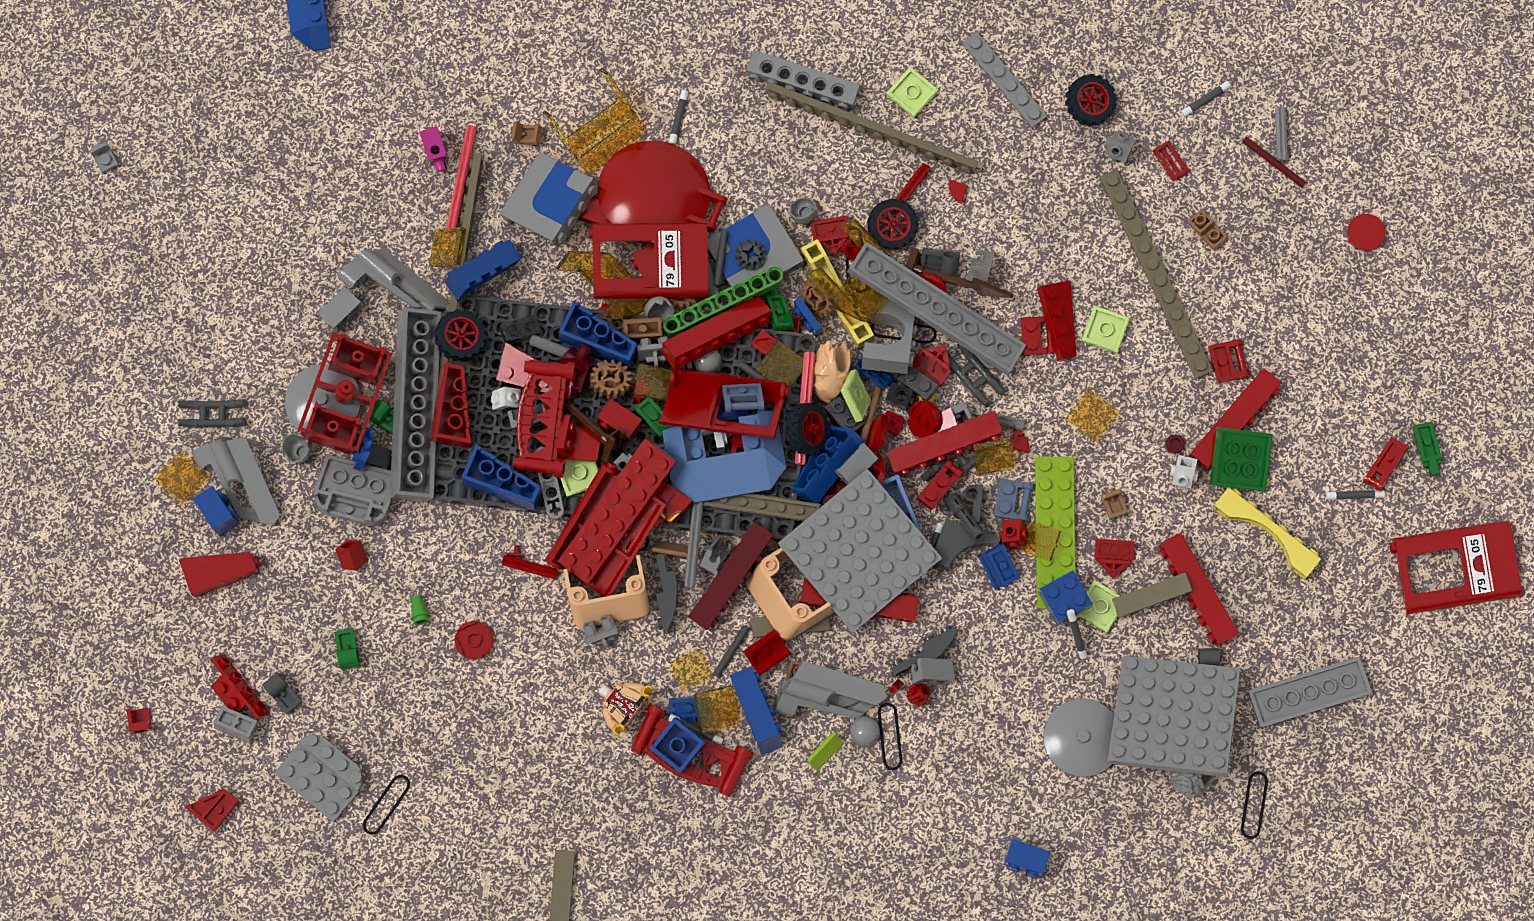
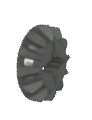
(754, 262)

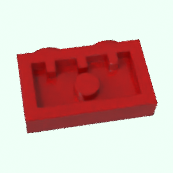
(577, 442)

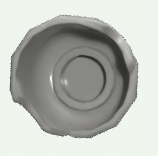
(803, 210)
(659, 307)
(709, 363)
(296, 448)
(864, 731)

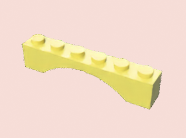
(817, 257)
(1299, 558)

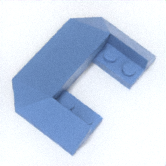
(727, 474)

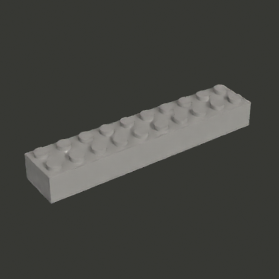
(414, 405)

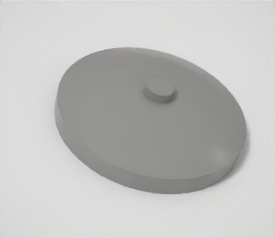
(300, 390)
(1079, 737)

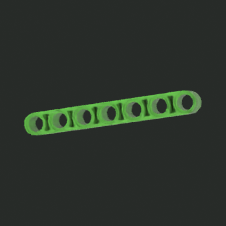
(729, 294)

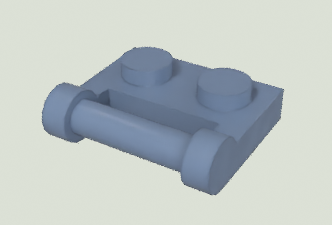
(745, 394)
(1007, 498)

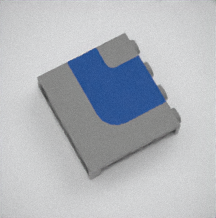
(549, 199)
(767, 230)

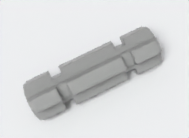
(1010, 422)

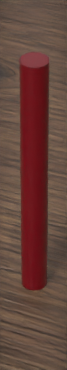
(1274, 162)

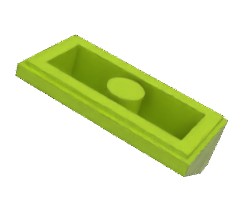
(825, 751)

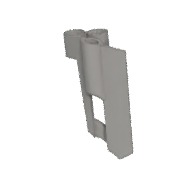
(387, 271)
(232, 462)
(814, 686)

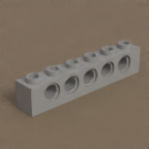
(814, 78)

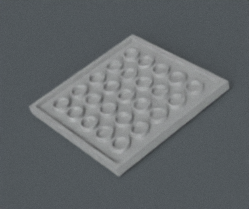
(859, 550)
(1174, 716)

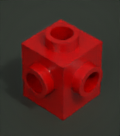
(1014, 533)

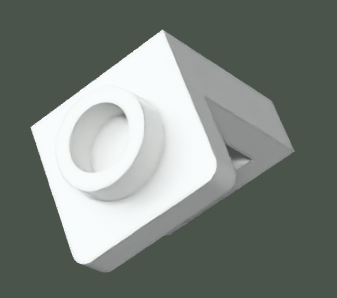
(505, 398)
(720, 439)

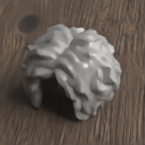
(1190, 783)

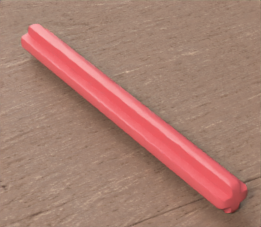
(461, 177)
(806, 392)

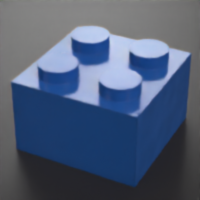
(216, 511)
(1064, 595)
(678, 745)
(1026, 858)

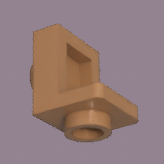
(526, 134)
(1114, 503)

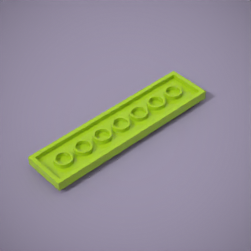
(1056, 510)

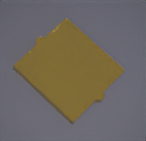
(652, 382)
(1041, 541)
(691, 670)

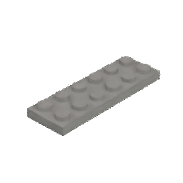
(1309, 692)

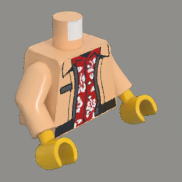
(623, 704)

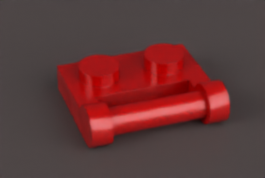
(1032, 336)
(1223, 362)

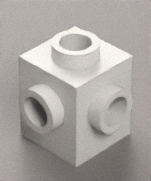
(1184, 472)

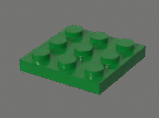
(1241, 459)

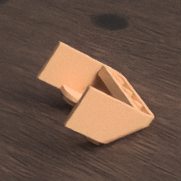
(621, 607)
(785, 620)

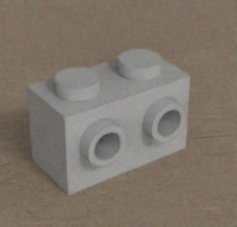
(339, 309)

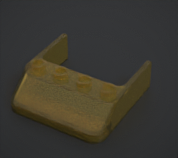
(603, 134)
(610, 269)
(854, 296)

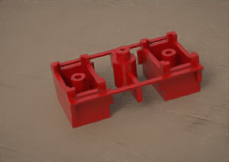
(355, 361)

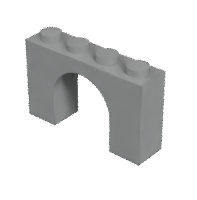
(894, 356)

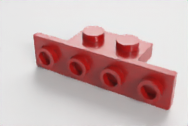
(234, 690)

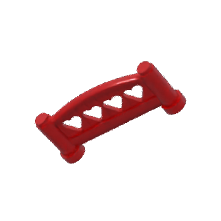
(555, 376)
(731, 762)

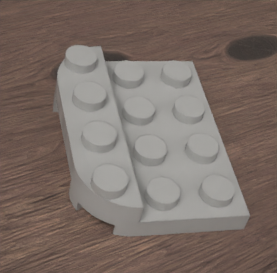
(351, 493)
(322, 775)

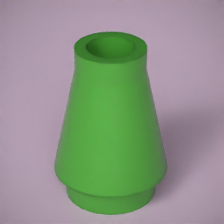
(419, 611)

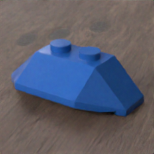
(309, 23)

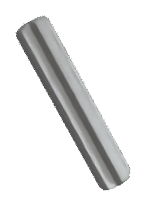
(1281, 134)

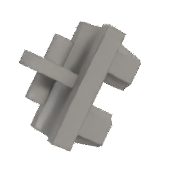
(651, 352)
(601, 634)

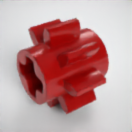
(918, 694)

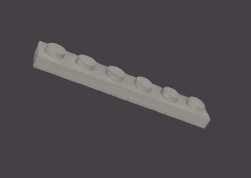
(1004, 80)

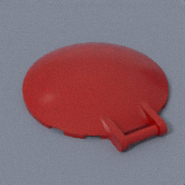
(656, 186)

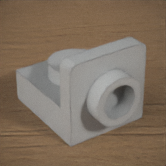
(104, 157)
(962, 409)

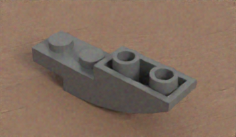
(916, 381)
(667, 601)
(932, 648)

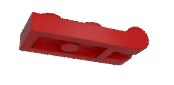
(1386, 463)
(939, 485)

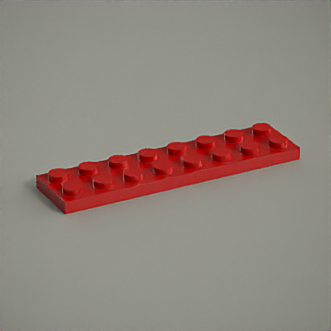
(617, 511)

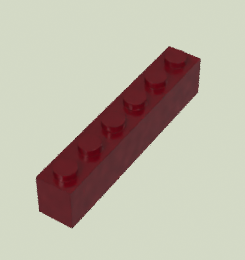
(730, 576)

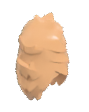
(830, 370)

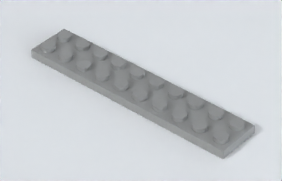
(936, 308)

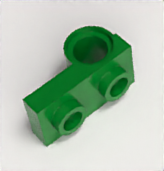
(382, 416)
(347, 649)

